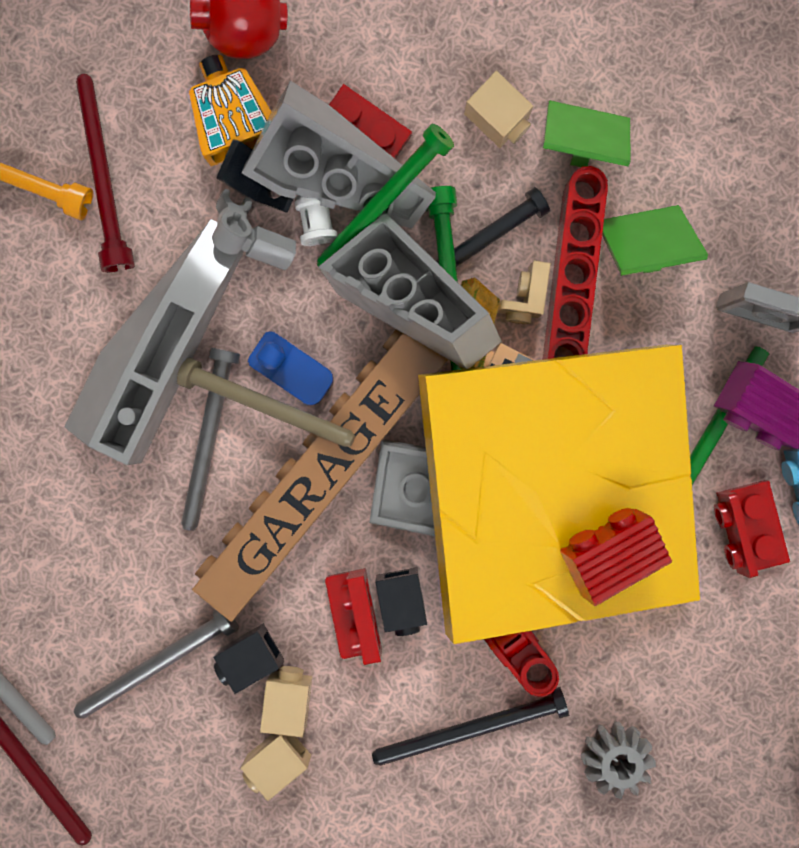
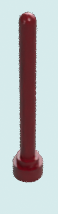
(113, 249)
(43, 786)

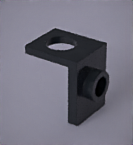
(232, 176)

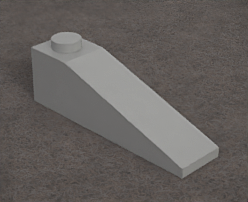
(323, 156)

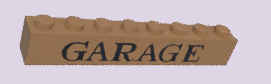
(316, 477)

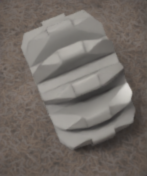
(629, 771)

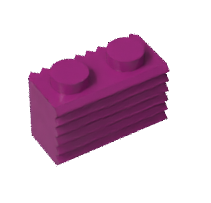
(763, 403)

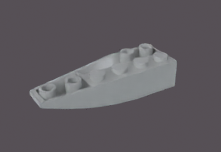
(141, 362)

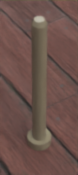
(192, 374)

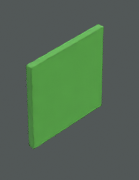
(587, 134)
(652, 240)

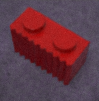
(615, 555)

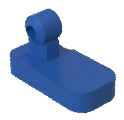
(291, 368)

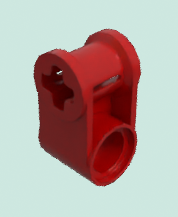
(521, 652)

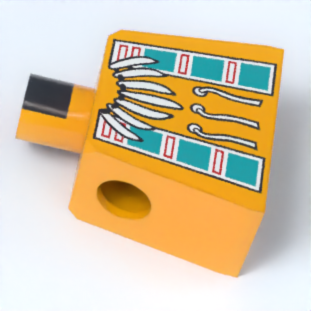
(226, 109)

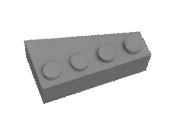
(410, 291)

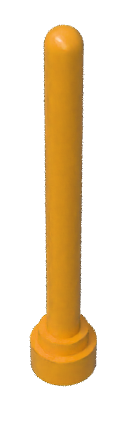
(68, 197)

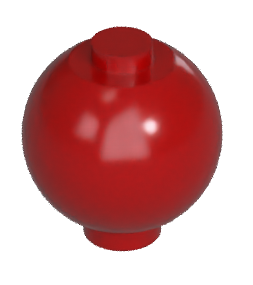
(239, 26)

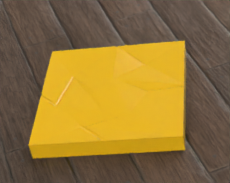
(548, 452)

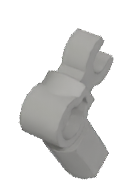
(235, 234)

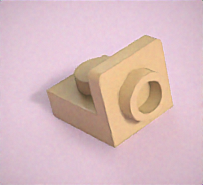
(533, 287)

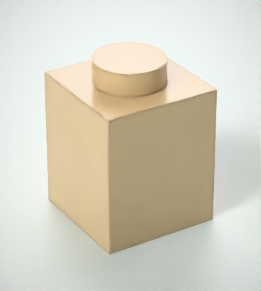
(499, 110)
(286, 702)
(274, 764)

